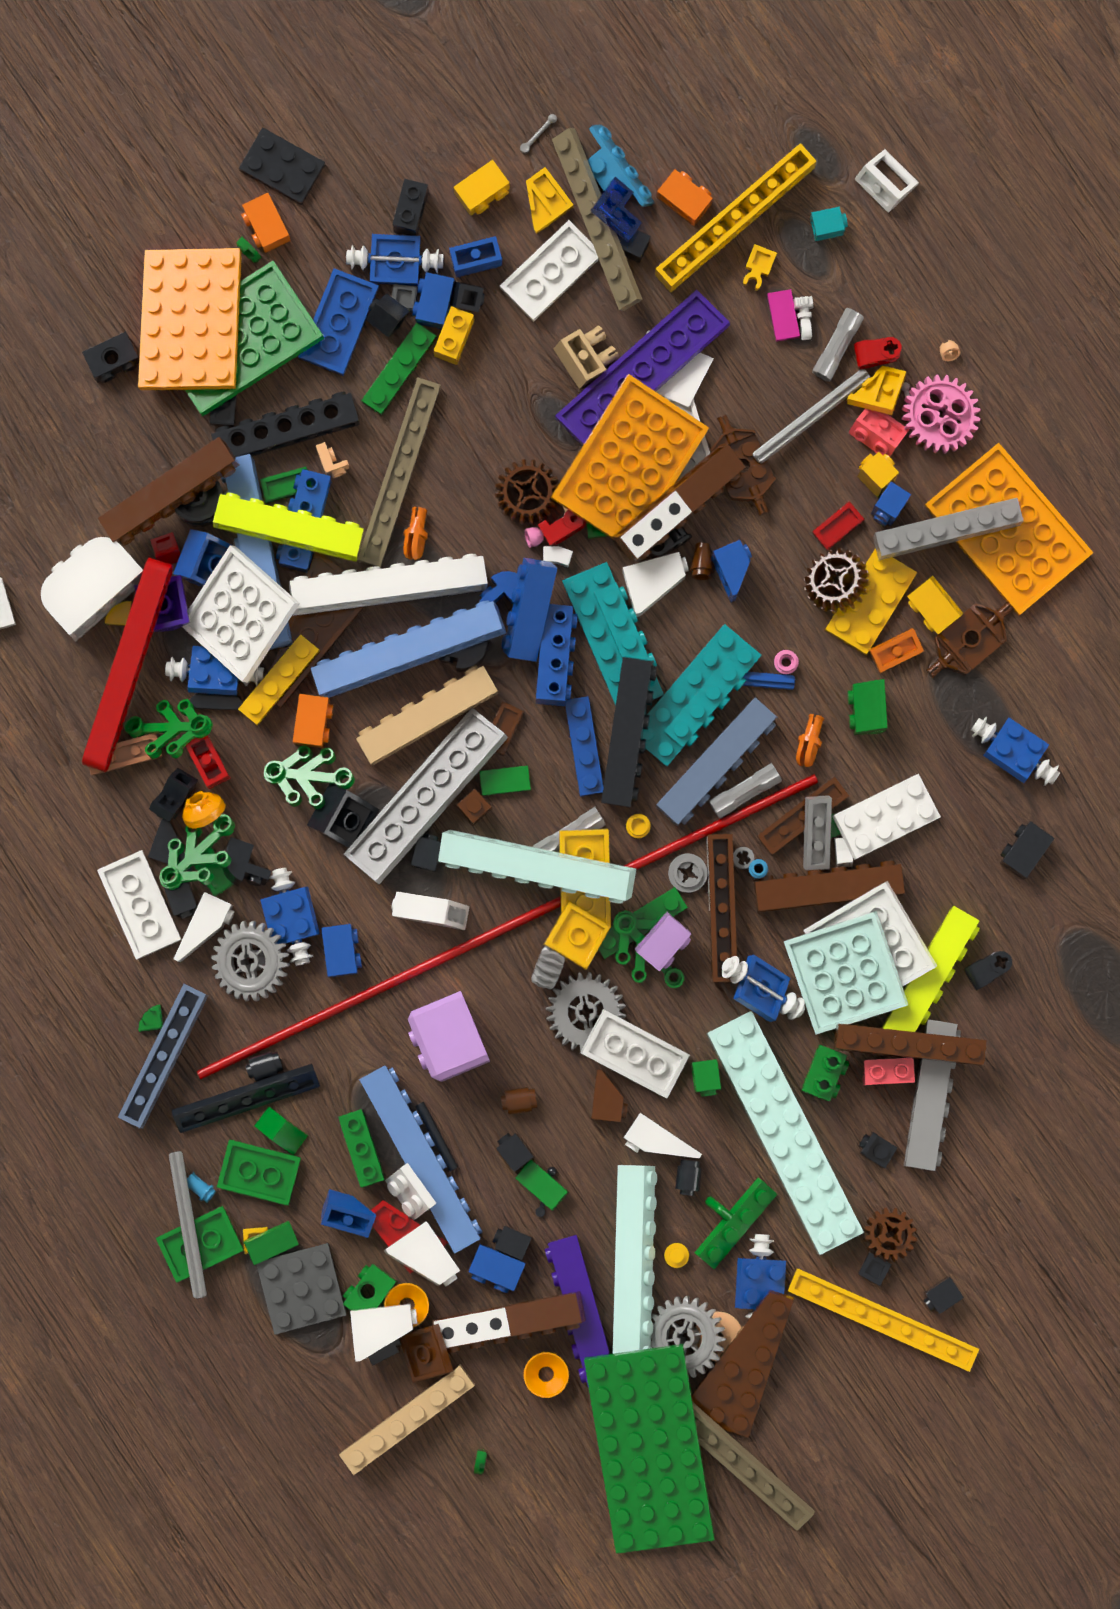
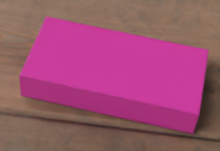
(783, 315)

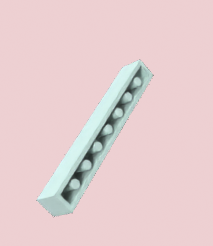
(537, 865)
(634, 1258)

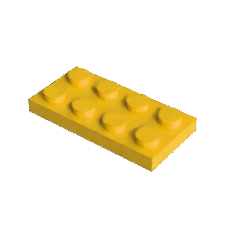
(863, 624)
(591, 845)

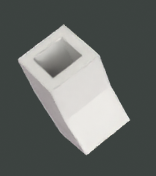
(557, 555)
(843, 855)

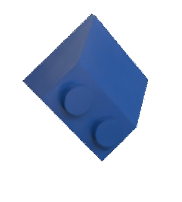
(200, 557)
(731, 565)

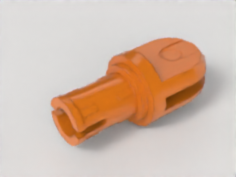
(415, 534)
(809, 741)

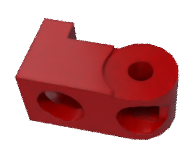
(562, 528)

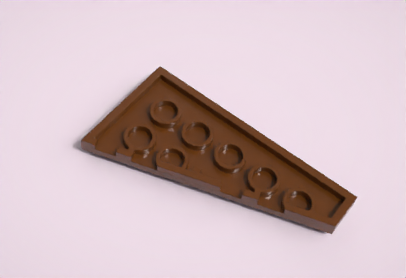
(318, 628)
(738, 1380)

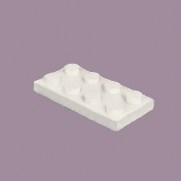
(550, 271)
(886, 816)
(139, 904)
(635, 1053)

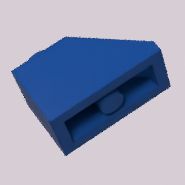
(347, 1214)

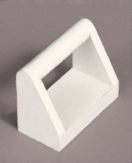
(880, 186)

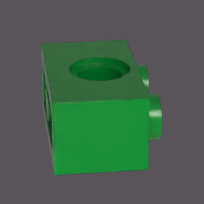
(706, 1077)
(378, 1279)

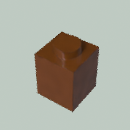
(474, 807)

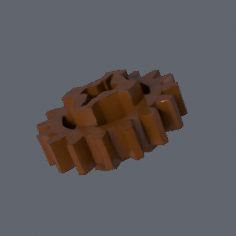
(895, 1242)

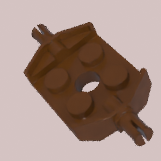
(759, 478)
(952, 648)

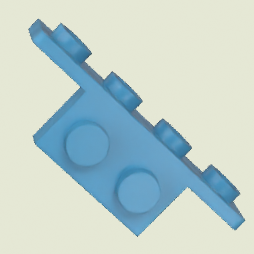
(610, 163)

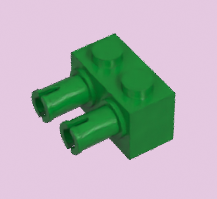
(824, 1073)

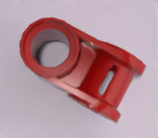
(873, 352)

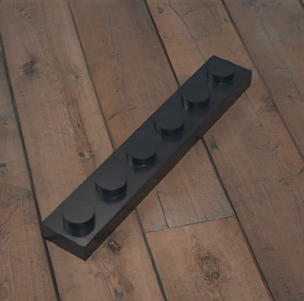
(245, 1098)

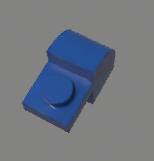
(504, 586)

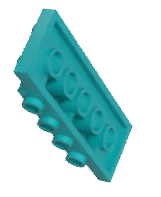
(608, 624)
(698, 694)

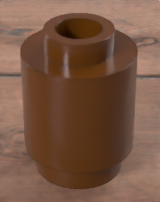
(519, 1100)

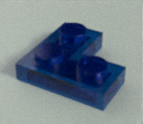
(612, 212)

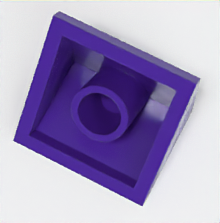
(174, 607)

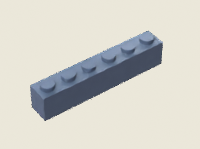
(716, 761)
(163, 1056)

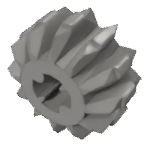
(547, 968)

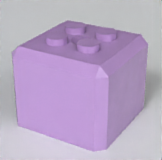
(447, 1038)

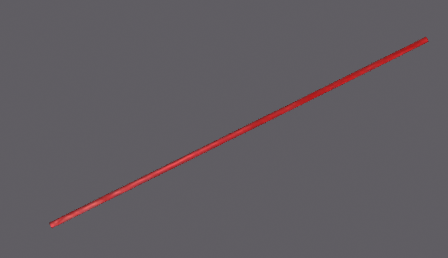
(495, 932)

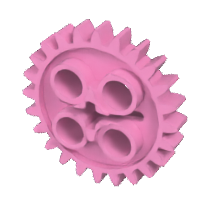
(933, 433)

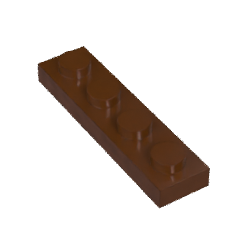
(793, 822)

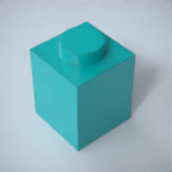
(828, 223)

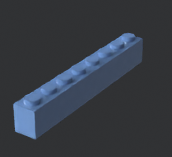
(246, 484)
(408, 650)
(417, 1152)

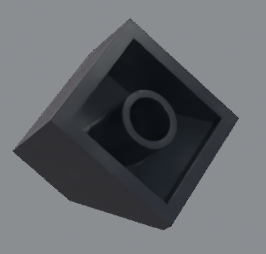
(342, 816)

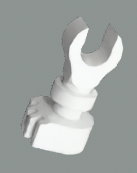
(803, 304)

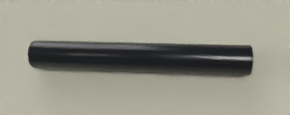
(436, 1136)

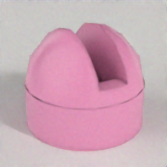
(533, 536)

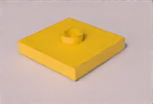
(577, 935)

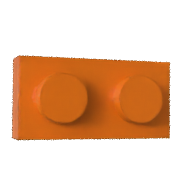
(896, 650)

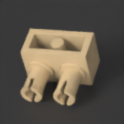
(580, 358)

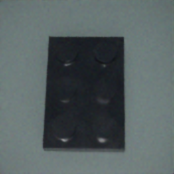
(282, 166)

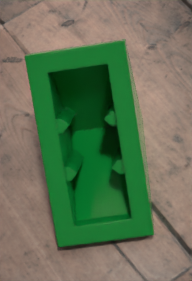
(281, 1131)

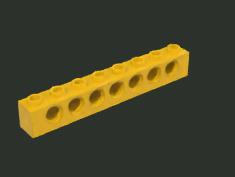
(735, 218)

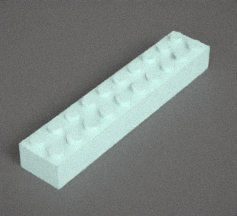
(785, 1133)

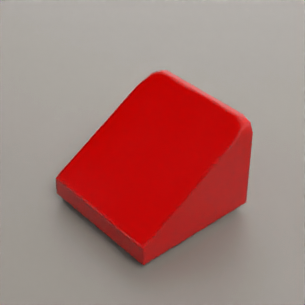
(166, 548)

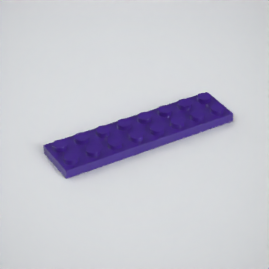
(650, 361)

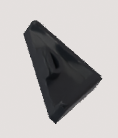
(215, 701)
(159, 849)

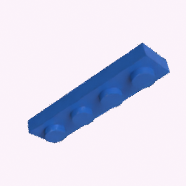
(584, 746)

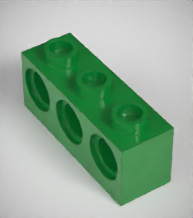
(361, 1148)

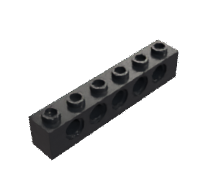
(346, 418)

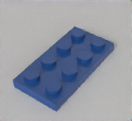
(340, 320)

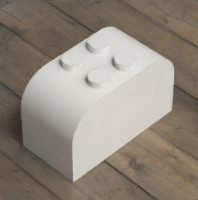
(89, 585)

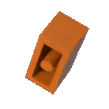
(685, 197)
(266, 223)
(312, 721)

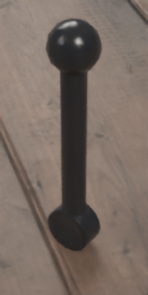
(540, 1211)

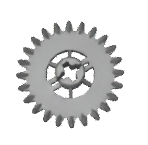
(270, 963)
(581, 988)
(694, 1314)

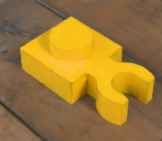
(759, 264)

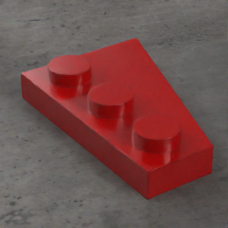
(394, 1225)

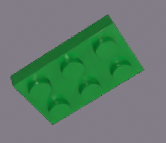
(259, 1172)
(215, 1240)

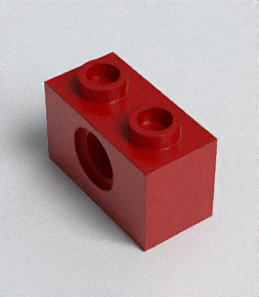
(207, 761)

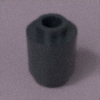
(264, 1066)
(688, 1177)

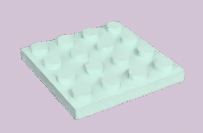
(846, 972)

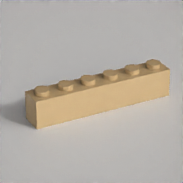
(426, 716)
(407, 1419)

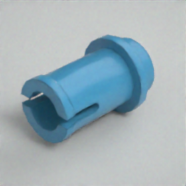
(758, 862)
(200, 1188)

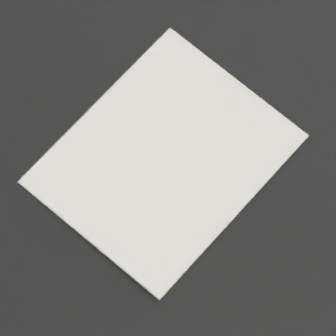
(686, 382)

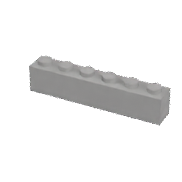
(948, 529)
(930, 1105)

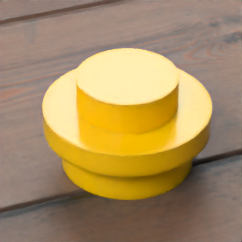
(638, 826)
(676, 1255)

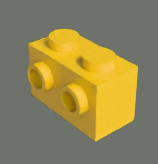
(482, 188)
(877, 472)
(934, 605)

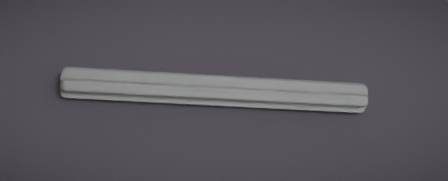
(811, 416)
(187, 1224)

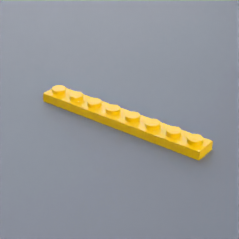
(883, 1320)

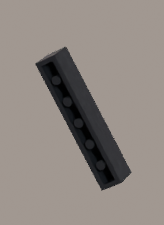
(628, 730)

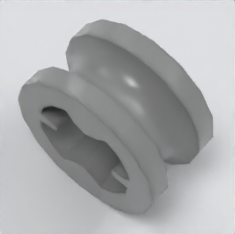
(750, 856)

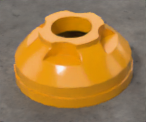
(202, 809)
(412, 1291)
(549, 1388)

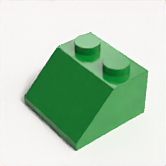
(868, 707)

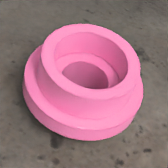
(789, 655)

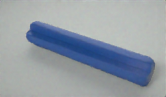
(769, 680)

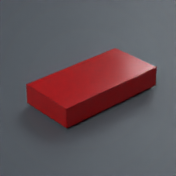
(838, 526)

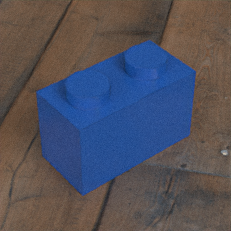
(475, 256)
(434, 300)
(890, 504)
(340, 950)
(497, 1268)

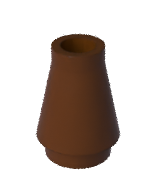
(702, 562)

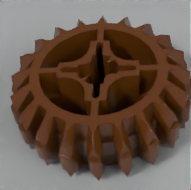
(518, 486)
(855, 569)

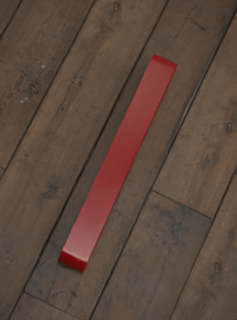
(127, 664)

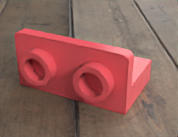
(878, 431)
(888, 1071)

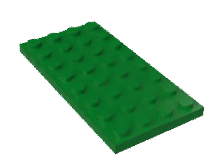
(649, 1448)

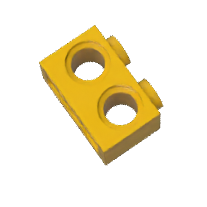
(454, 335)

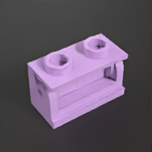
(663, 942)

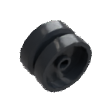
(203, 511)

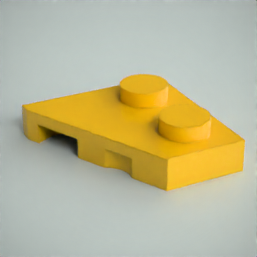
(546, 199)
(880, 391)

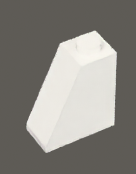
(653, 580)
(430, 910)
(424, 1255)
(379, 1327)

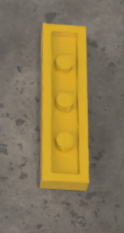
(278, 679)

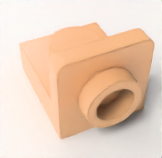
(327, 458)

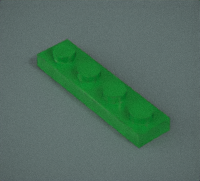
(399, 369)
(667, 902)

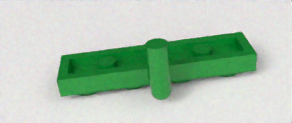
(734, 1222)

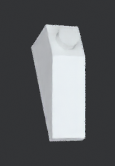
(207, 921)
(651, 1137)

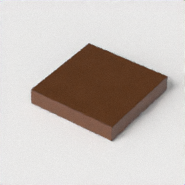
(426, 1353)

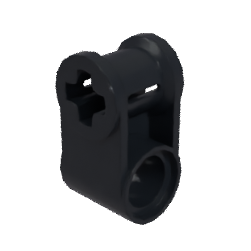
(675, 540)
(984, 971)

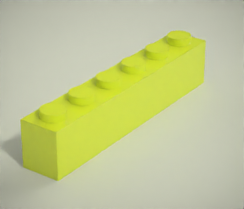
(288, 527)
(945, 949)

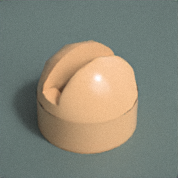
(951, 355)

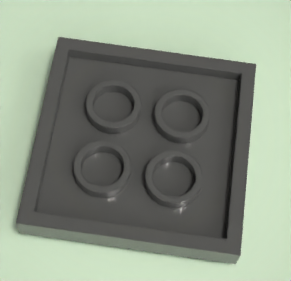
(301, 1288)

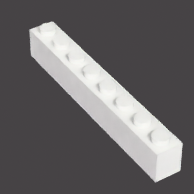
(389, 584)

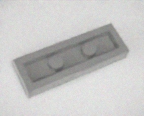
(817, 832)

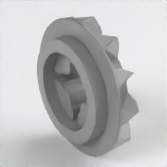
(683, 862)

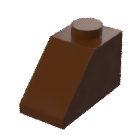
(607, 1100)

